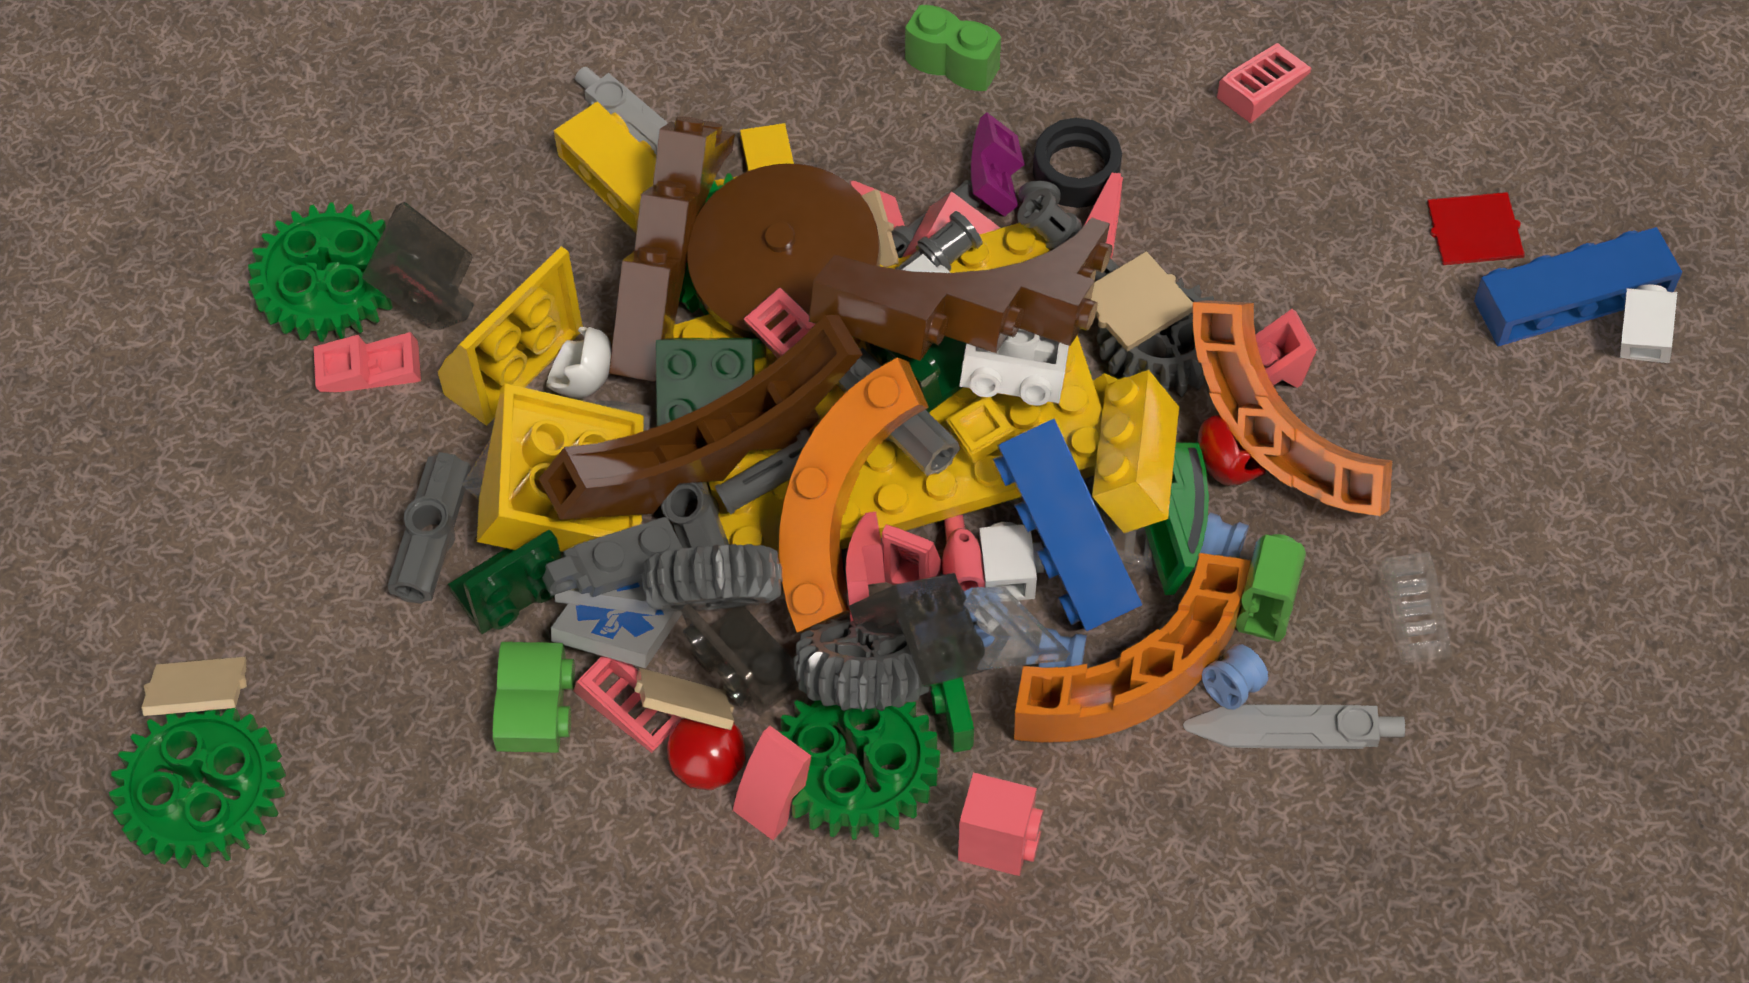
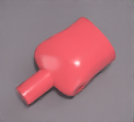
(962, 554)

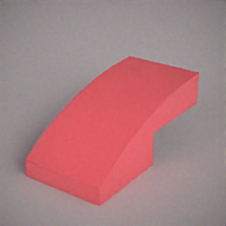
(355, 365)
(864, 559)
(771, 781)

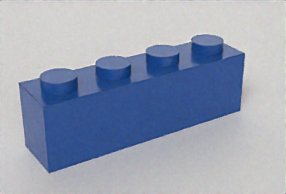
(1573, 285)
(1068, 525)

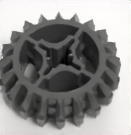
(1158, 353)
(712, 577)
(857, 666)

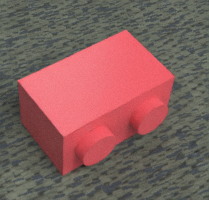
(999, 825)

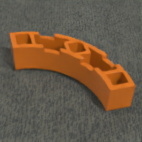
(1268, 427)
(823, 484)
(1148, 677)

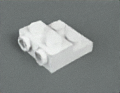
(1021, 367)

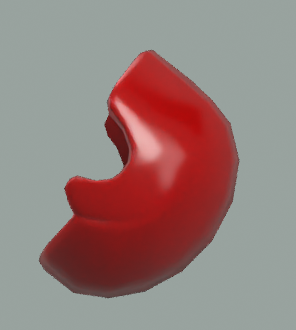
(1224, 455)
(705, 754)

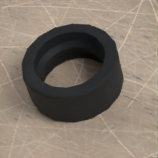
(1077, 133)

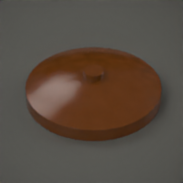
(775, 233)

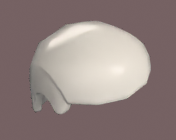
(581, 365)

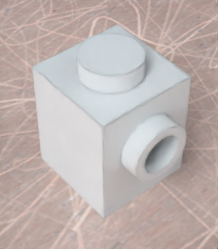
(1648, 324)
(1010, 559)

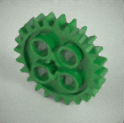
(321, 272)
(896, 740)
(177, 823)

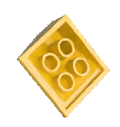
(514, 339)
(524, 441)

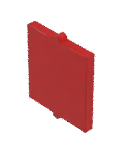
(1475, 228)

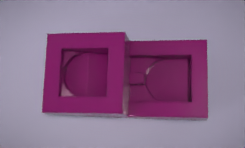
(993, 161)

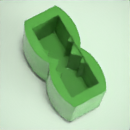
(950, 47)
(1271, 587)
(530, 697)

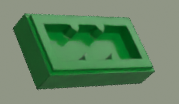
(952, 700)

